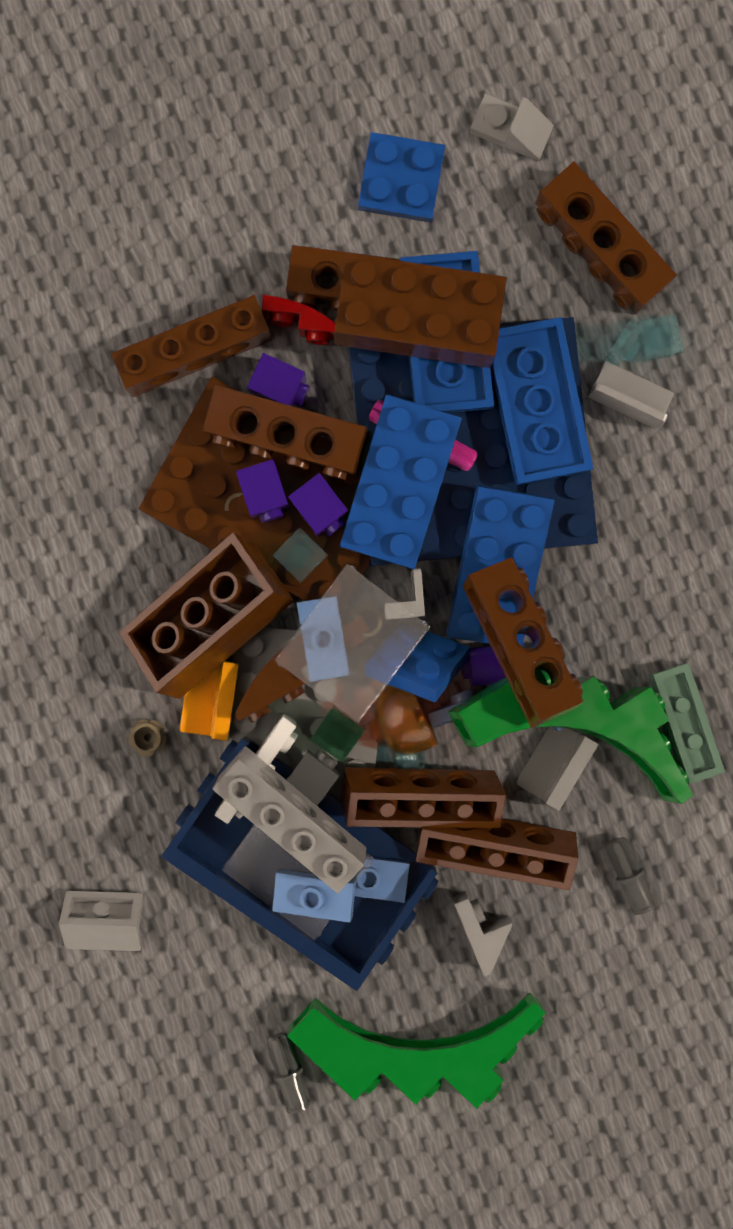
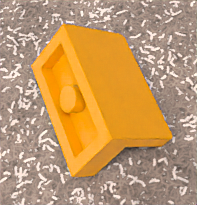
(210, 703)

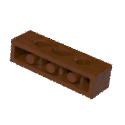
(577, 190)
(305, 269)
(192, 346)
(231, 407)
(537, 701)
(421, 798)
(510, 852)

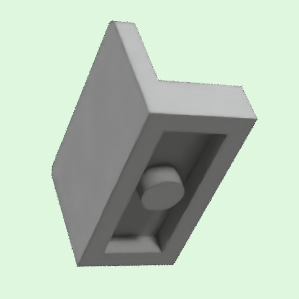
(631, 395)
(417, 605)
(556, 765)
(101, 920)

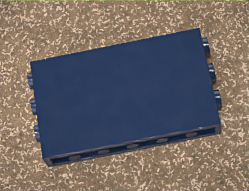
(344, 947)

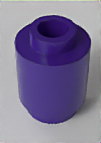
(482, 667)

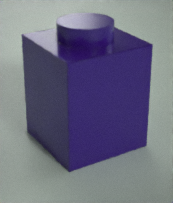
(278, 382)
(263, 491)
(319, 506)

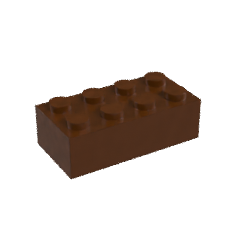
(419, 310)
(205, 616)

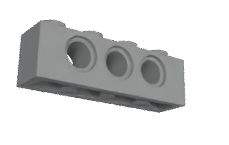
(291, 819)

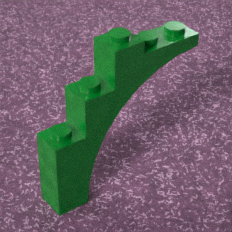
(624, 723)
(414, 1066)

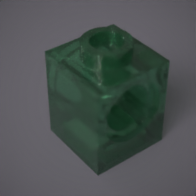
(338, 733)

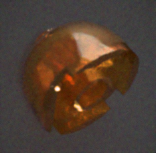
(401, 722)

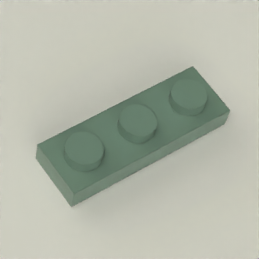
(687, 723)

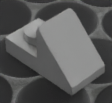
(512, 127)
(485, 940)

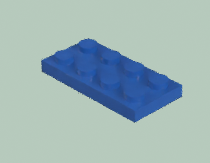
(444, 384)
(539, 402)
(400, 481)
(499, 528)

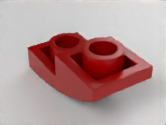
(312, 324)

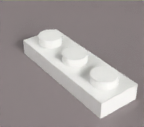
(279, 739)

